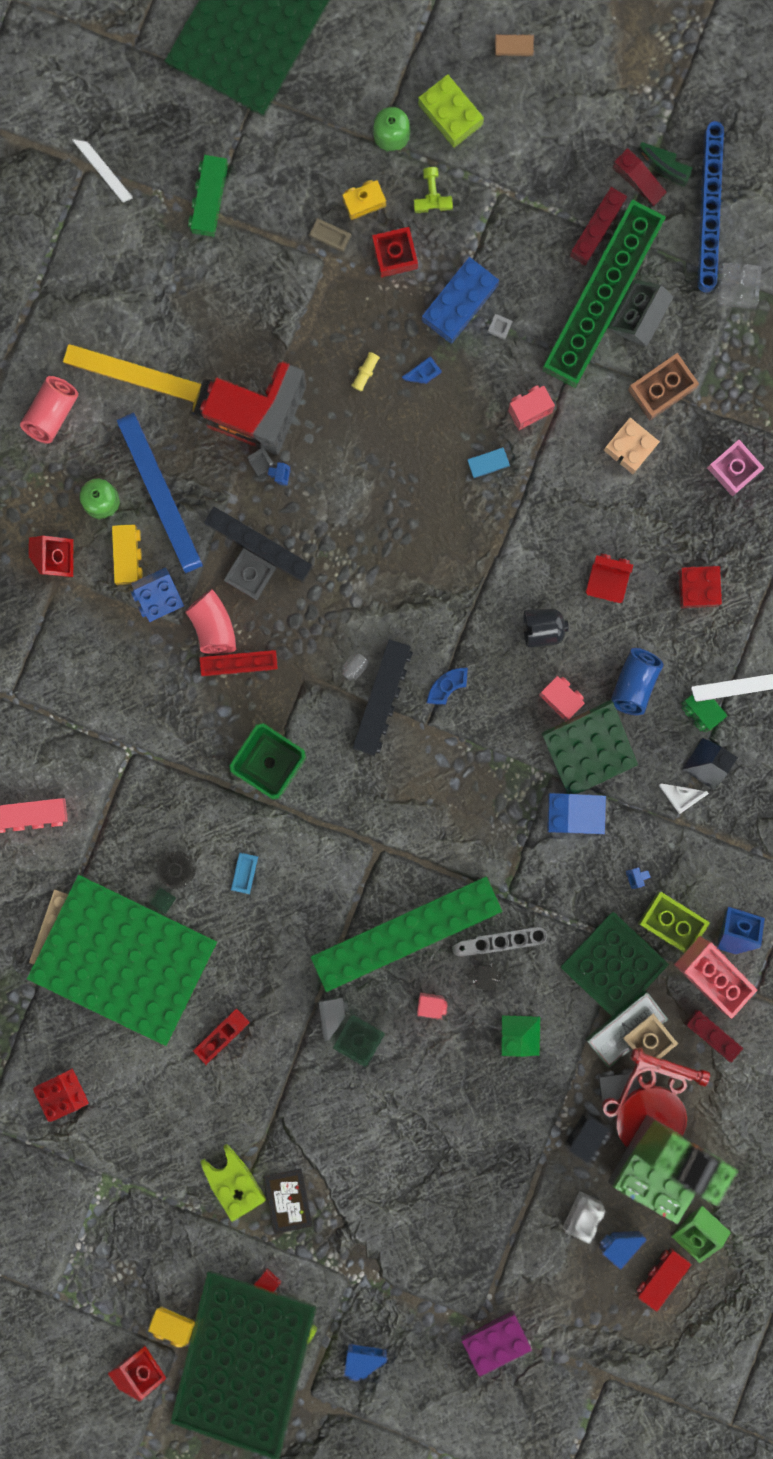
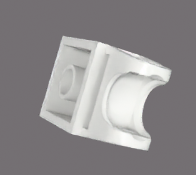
(584, 1217)

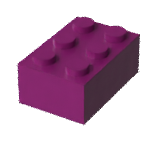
(496, 1343)

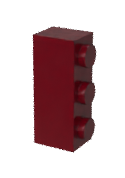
(713, 1036)

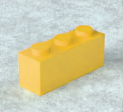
(126, 554)

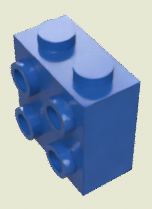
(156, 595)

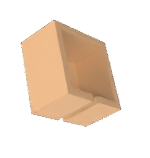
(633, 444)

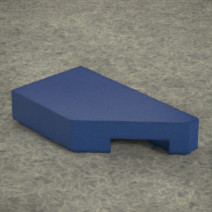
(423, 372)

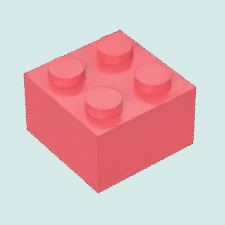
(531, 407)
(562, 698)

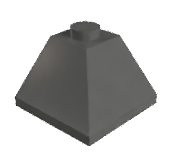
(332, 1014)

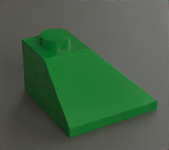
(520, 1036)

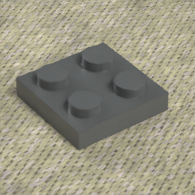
(250, 574)

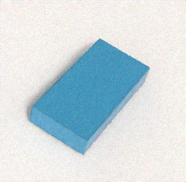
(488, 462)
(244, 873)

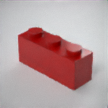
(663, 1279)

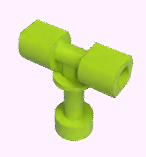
(432, 199)

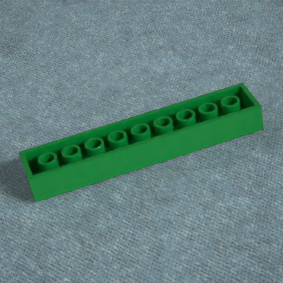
(603, 293)
(406, 934)

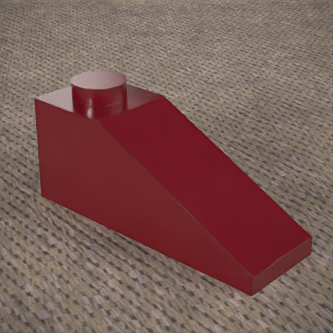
(639, 177)

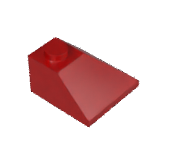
(52, 555)
(137, 1374)

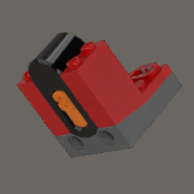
(251, 416)

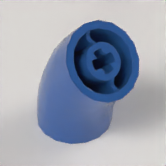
(636, 682)

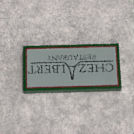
(608, 1038)

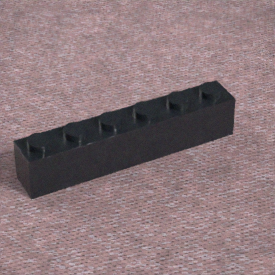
(258, 544)
(382, 697)

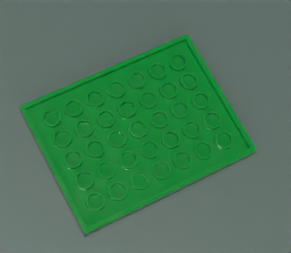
(122, 960)

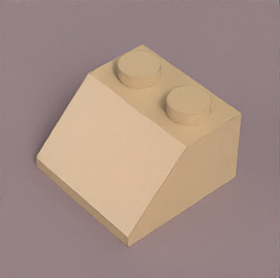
(651, 1037)

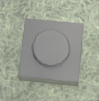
(500, 326)

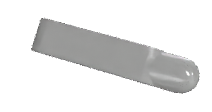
(470, 948)

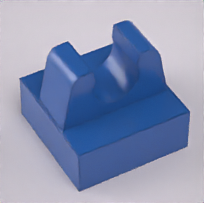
(280, 473)
(636, 877)

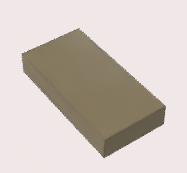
(330, 235)

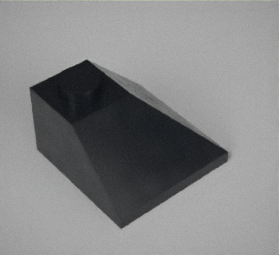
(709, 763)

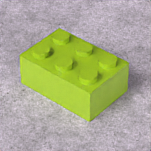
(450, 111)
(673, 922)

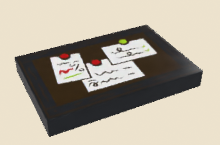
(288, 1201)

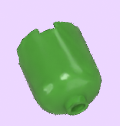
(389, 134)
(105, 504)

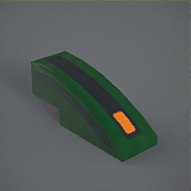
(665, 164)

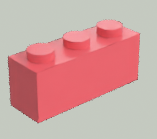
(431, 1006)

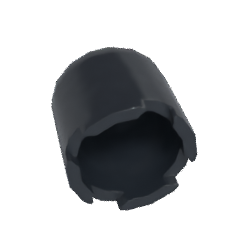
(544, 627)

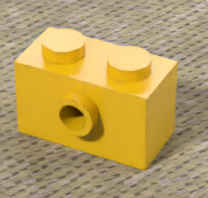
(364, 199)
(171, 1327)

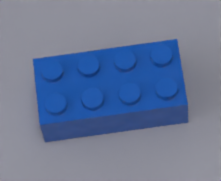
(460, 300)

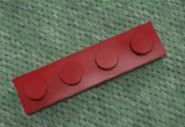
(238, 663)

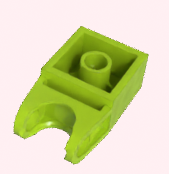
(232, 1177)

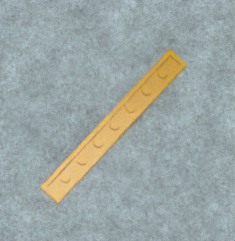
(131, 373)

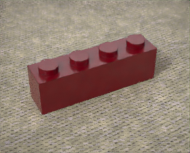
(598, 226)

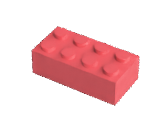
(715, 977)

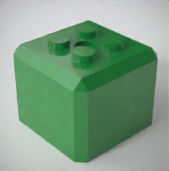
(266, 743)

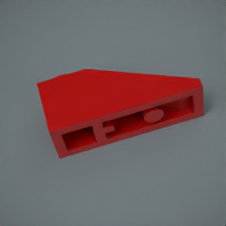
(221, 1036)

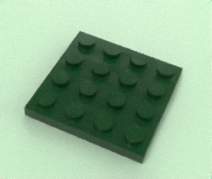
(590, 748)
(614, 964)

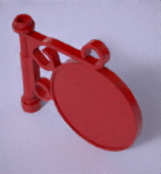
(652, 1100)

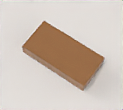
(514, 45)

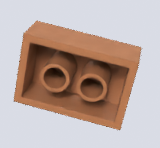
(663, 386)

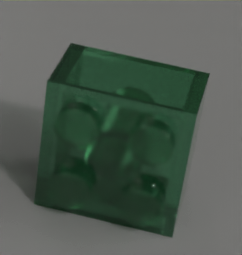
(359, 1040)

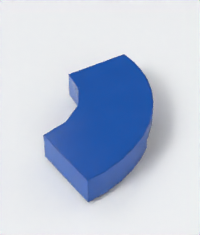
(446, 685)

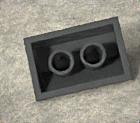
(641, 312)

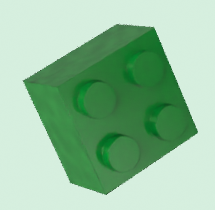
(705, 712)

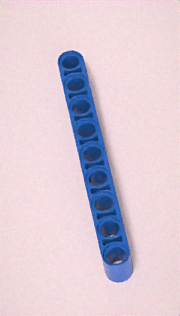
(714, 198)
(159, 493)

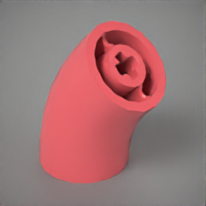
(49, 409)
(212, 624)

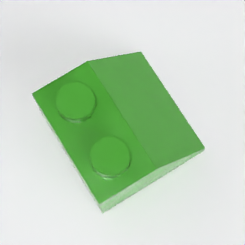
(701, 1234)

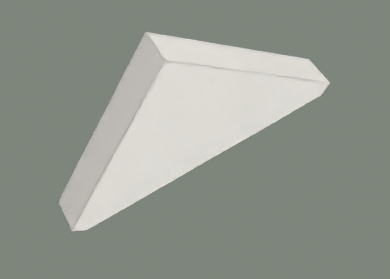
(682, 797)

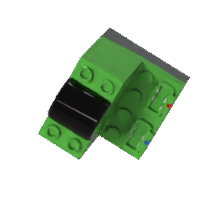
(668, 1170)

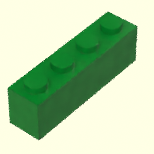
(209, 195)

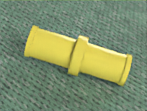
(365, 371)

